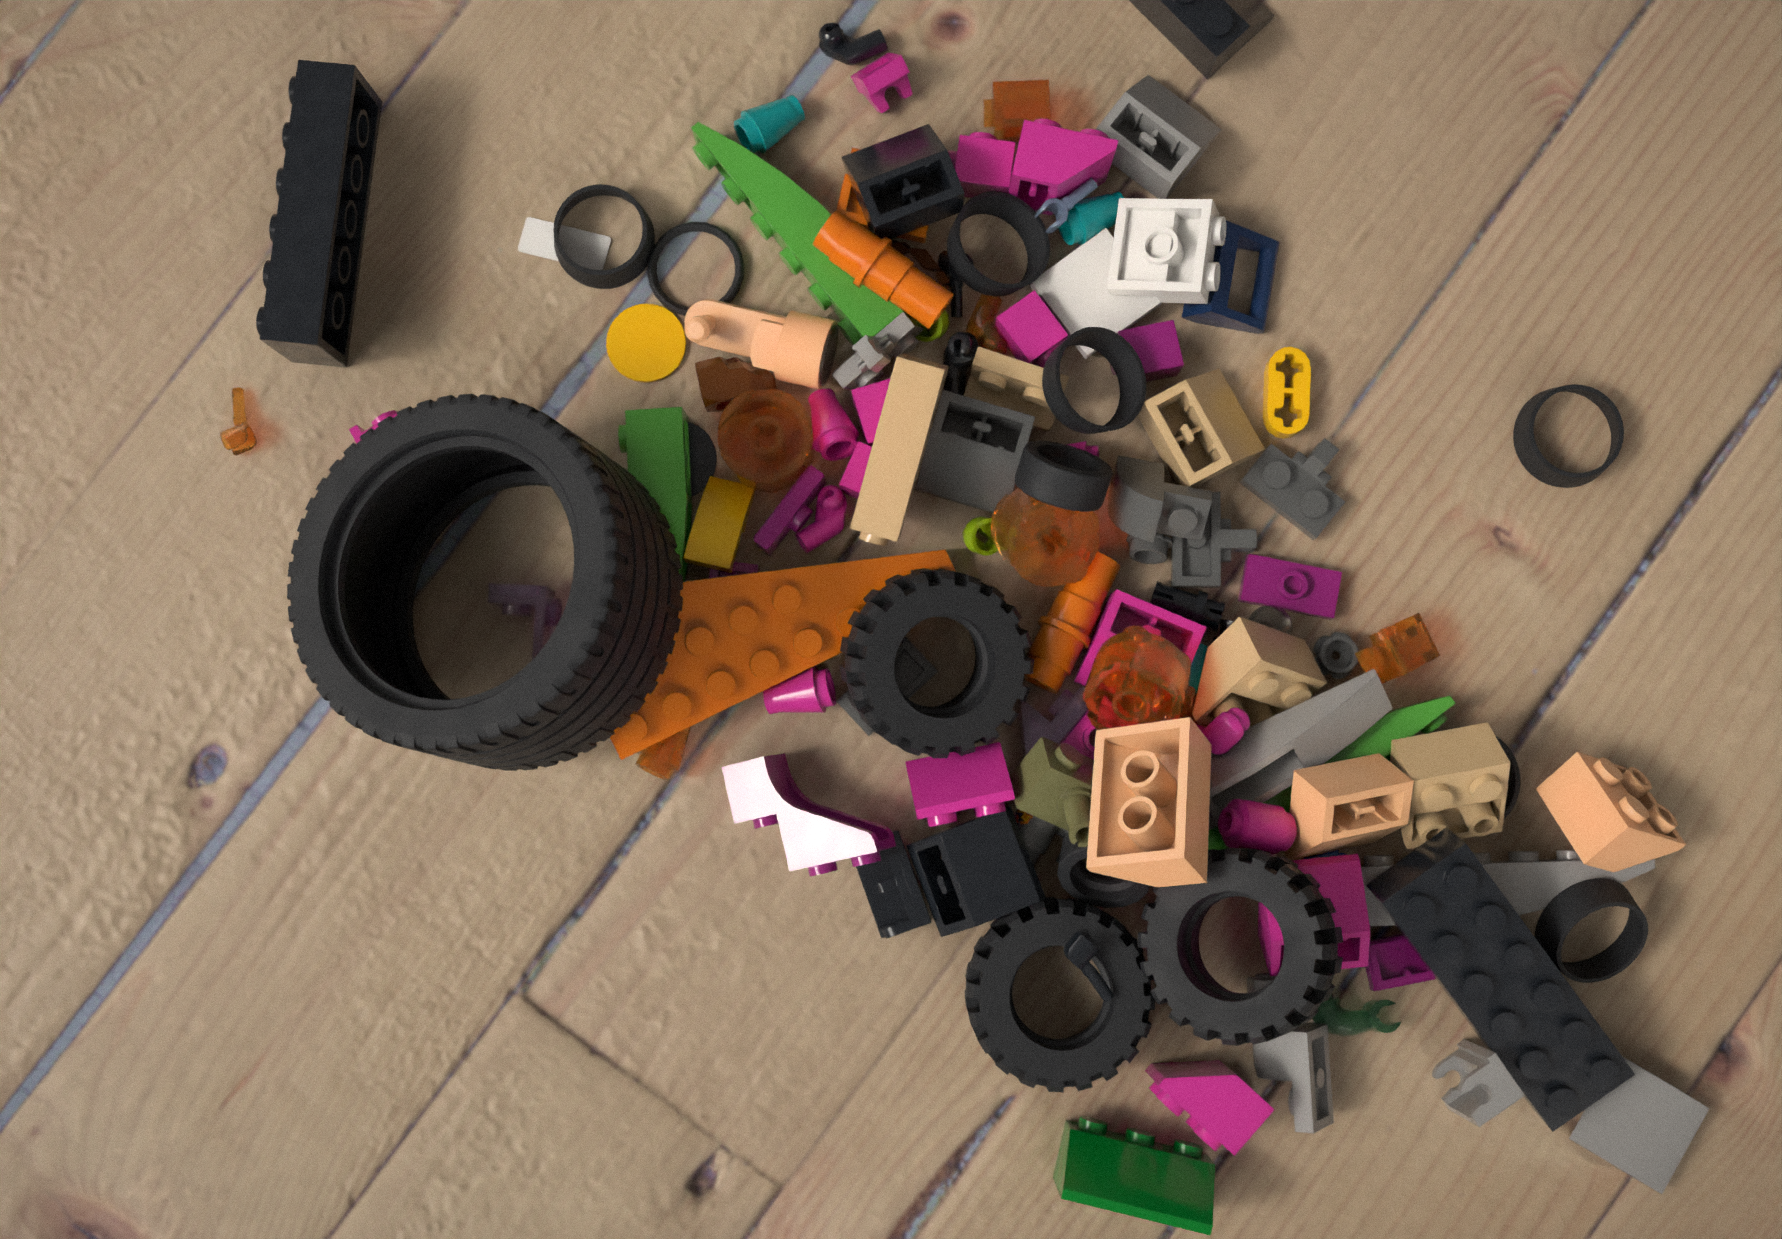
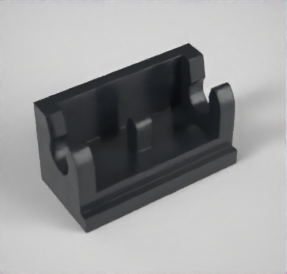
(894, 891)

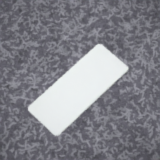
(580, 246)

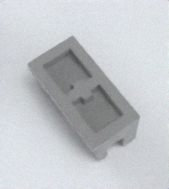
(1484, 1083)

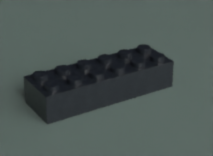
(320, 214)
(1500, 978)

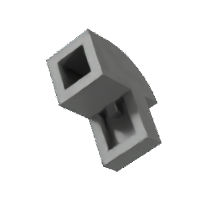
(1147, 505)

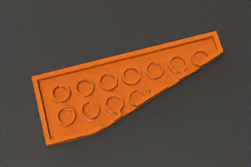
(756, 633)

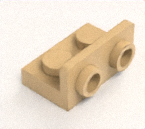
(1011, 385)

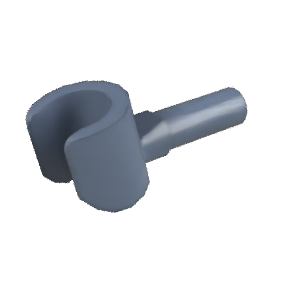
(1061, 207)

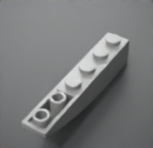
(1295, 740)
(1523, 879)

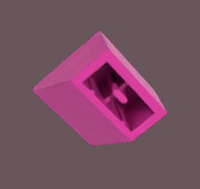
(1058, 161)
(1125, 611)
(960, 783)
(1344, 885)
(1218, 1101)

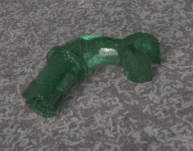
(1351, 1023)

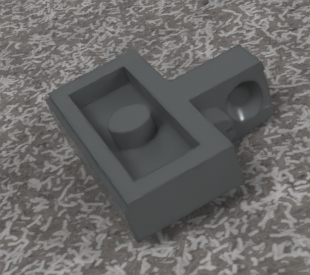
(1296, 486)
(1199, 562)

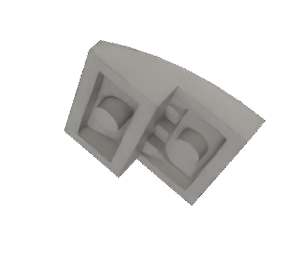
(1641, 1127)

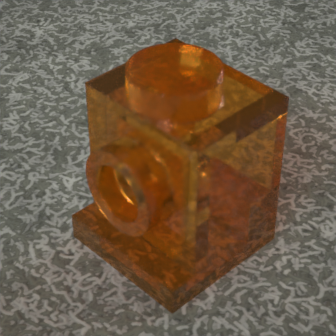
(1398, 649)

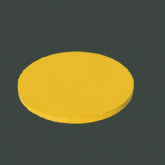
(646, 343)

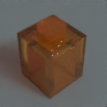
(1012, 104)

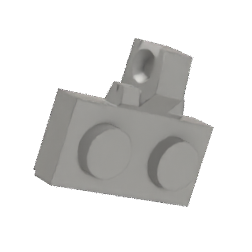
(876, 352)

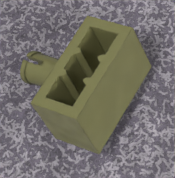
(1056, 787)

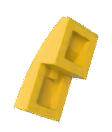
(719, 524)

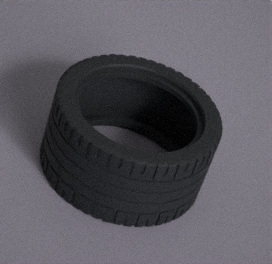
(367, 547)

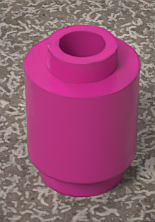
(1257, 826)

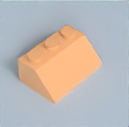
(1151, 803)

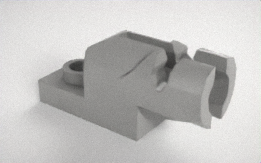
(1298, 1058)

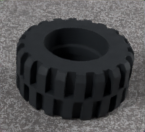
(995, 677)
(1307, 962)
(1068, 1060)

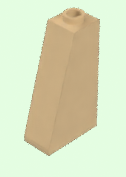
(898, 448)

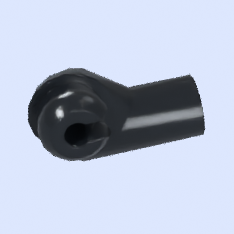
(847, 49)
(959, 358)

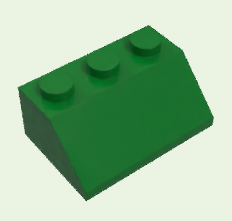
(1136, 1175)

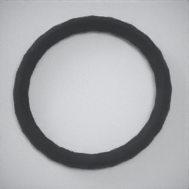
(685, 228)

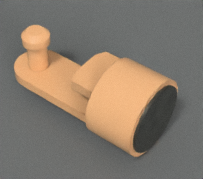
(793, 346)

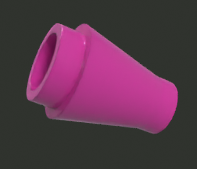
(832, 428)
(803, 693)

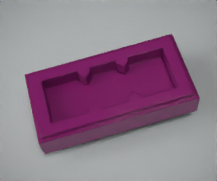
(791, 512)
(1290, 586)
(1394, 964)

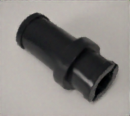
(1189, 605)

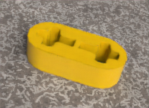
(1297, 392)

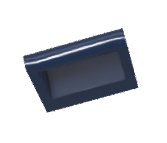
(1215, 311)

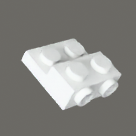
(1166, 249)

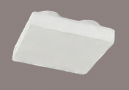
(1079, 294)

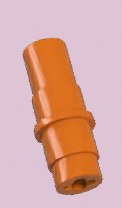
(882, 269)
(1069, 624)

